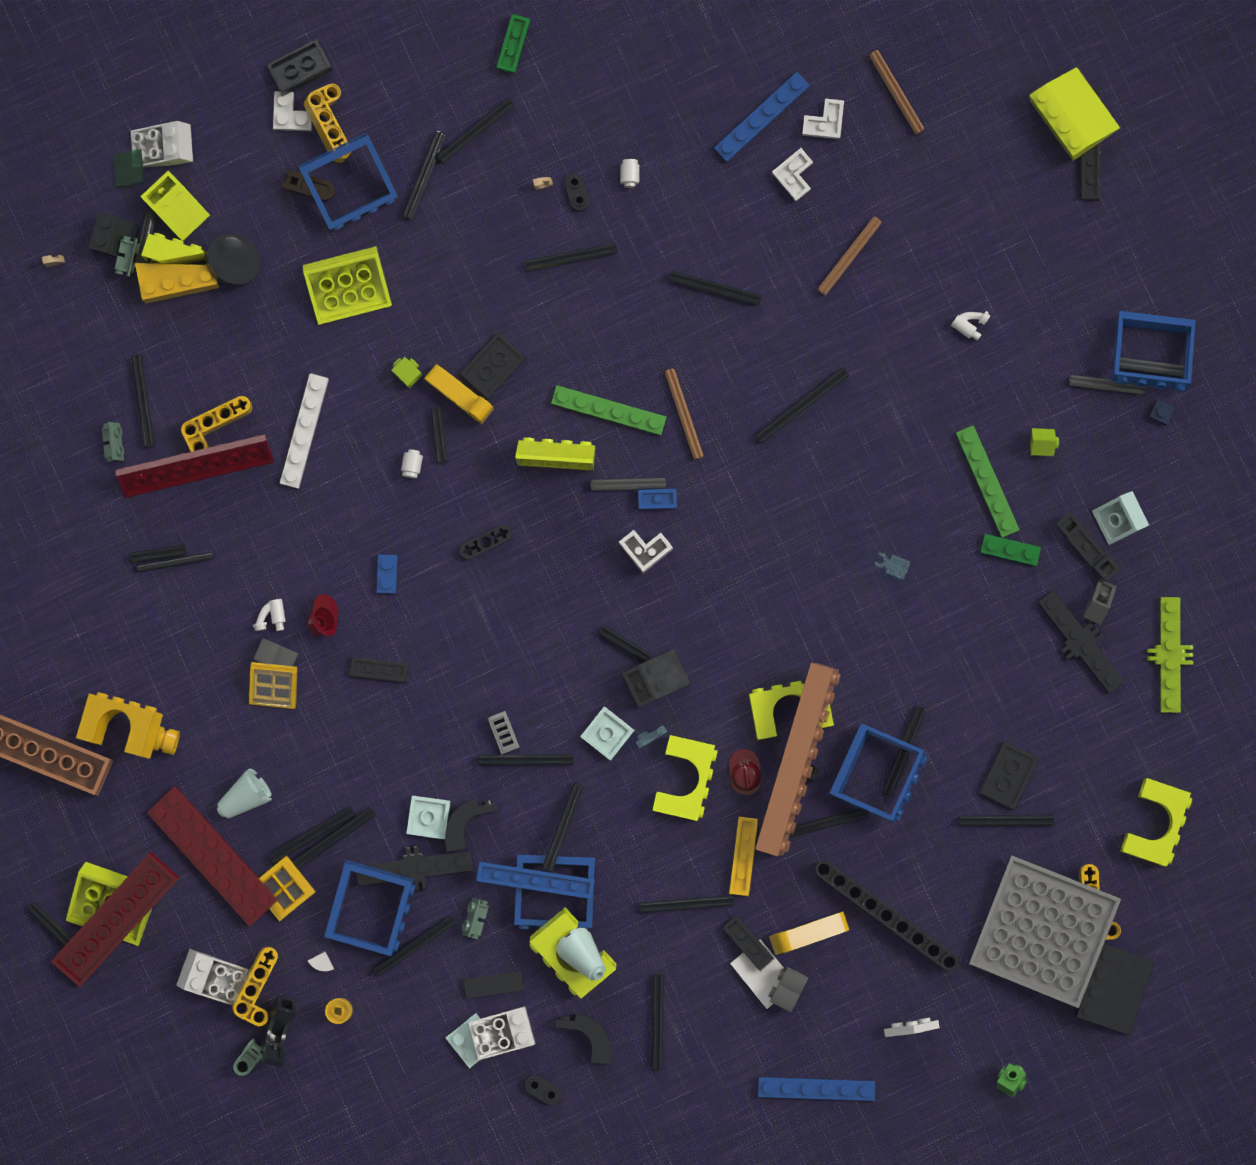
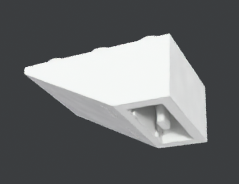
(164, 144)
(211, 977)
(501, 1033)

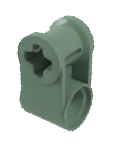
(249, 1057)

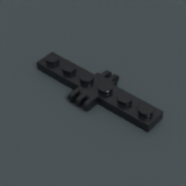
(1081, 641)
(419, 867)

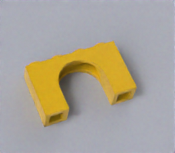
(143, 723)

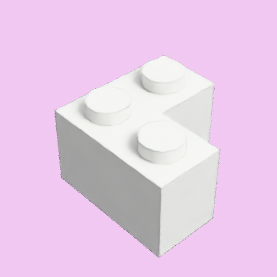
(645, 554)

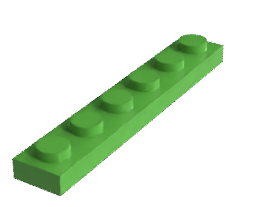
(608, 410)
(987, 481)

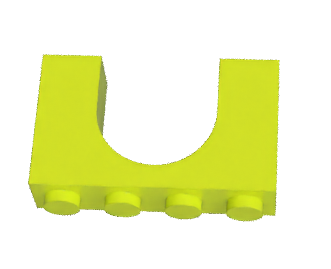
(763, 703)
(701, 756)
(1175, 803)
(546, 941)

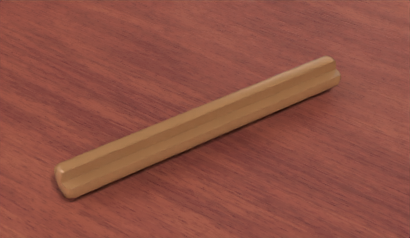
(896, 92)
(849, 256)
(684, 414)

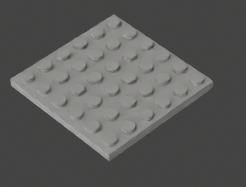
(1045, 931)

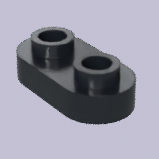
(576, 192)
(543, 1089)

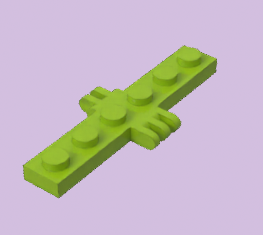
(1170, 655)

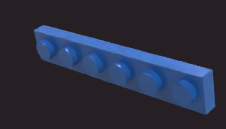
(761, 117)
(535, 880)
(816, 1088)

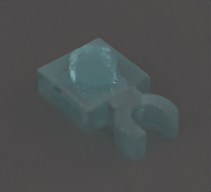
(895, 567)
(645, 738)

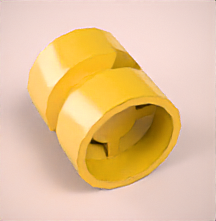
(167, 740)
(338, 1010)

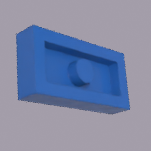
(657, 499)
(387, 574)

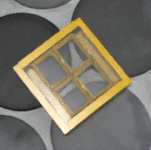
(273, 685)
(288, 886)

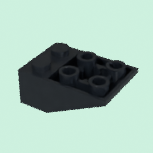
(656, 678)

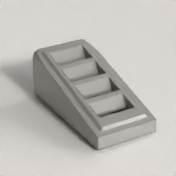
(492, 719)

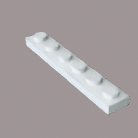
(304, 431)

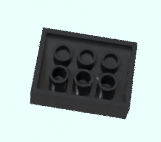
(1115, 989)

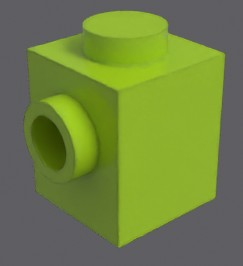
(406, 371)
(1043, 442)

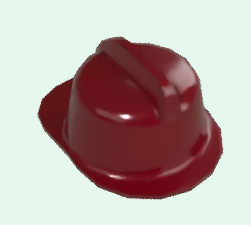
(323, 616)
(745, 772)

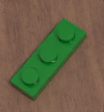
(513, 44)
(1010, 550)

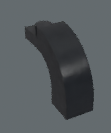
(457, 823)
(275, 1030)
(599, 1039)

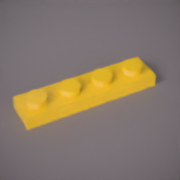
(743, 856)

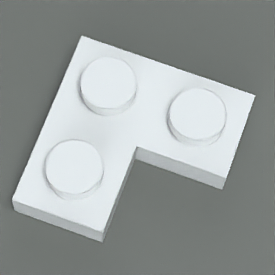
(286, 118)
(827, 126)
(789, 174)
(911, 1027)

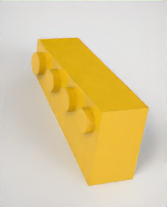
(173, 280)

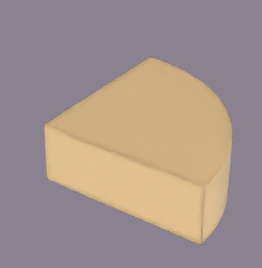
(543, 182)
(51, 261)

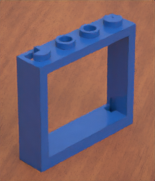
(334, 154)
(1160, 323)
(851, 759)
(404, 907)
(525, 923)

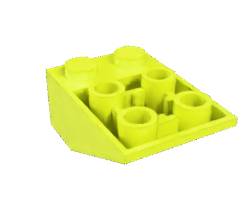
(175, 205)
(164, 251)

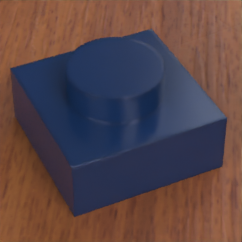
(1161, 412)

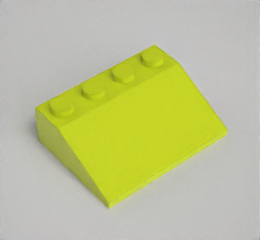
(1073, 113)
(347, 285)
(555, 455)
(91, 890)

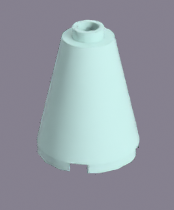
(244, 795)
(581, 953)

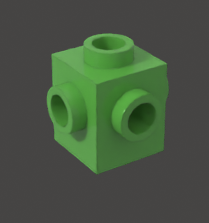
(1011, 1079)

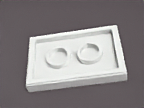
(758, 982)

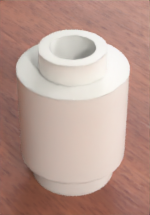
(629, 173)
(411, 464)

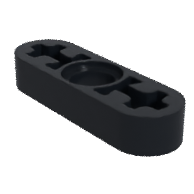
(475, 553)

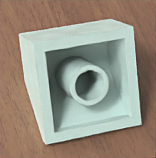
(1120, 517)

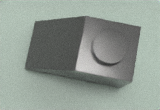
(1100, 601)

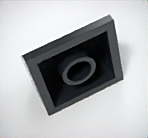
(109, 232)

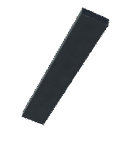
(1090, 170)

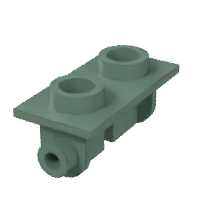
(129, 249)
(114, 451)
(471, 926)

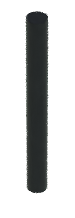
(175, 561)

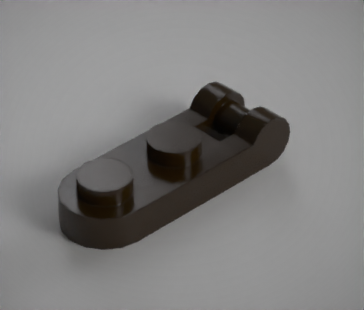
(324, 188)

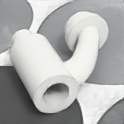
(966, 328)
(276, 609)

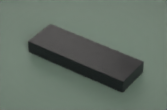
(379, 669)
(748, 943)
(493, 984)

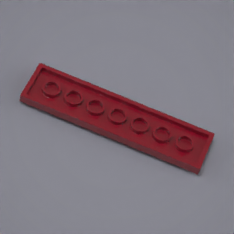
(194, 466)
(212, 856)
(115, 919)

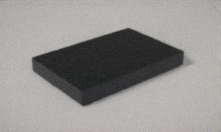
(299, 67)
(493, 365)
(1008, 775)

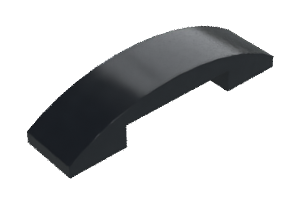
(1087, 547)

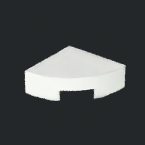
(321, 962)

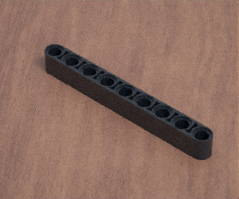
(895, 918)

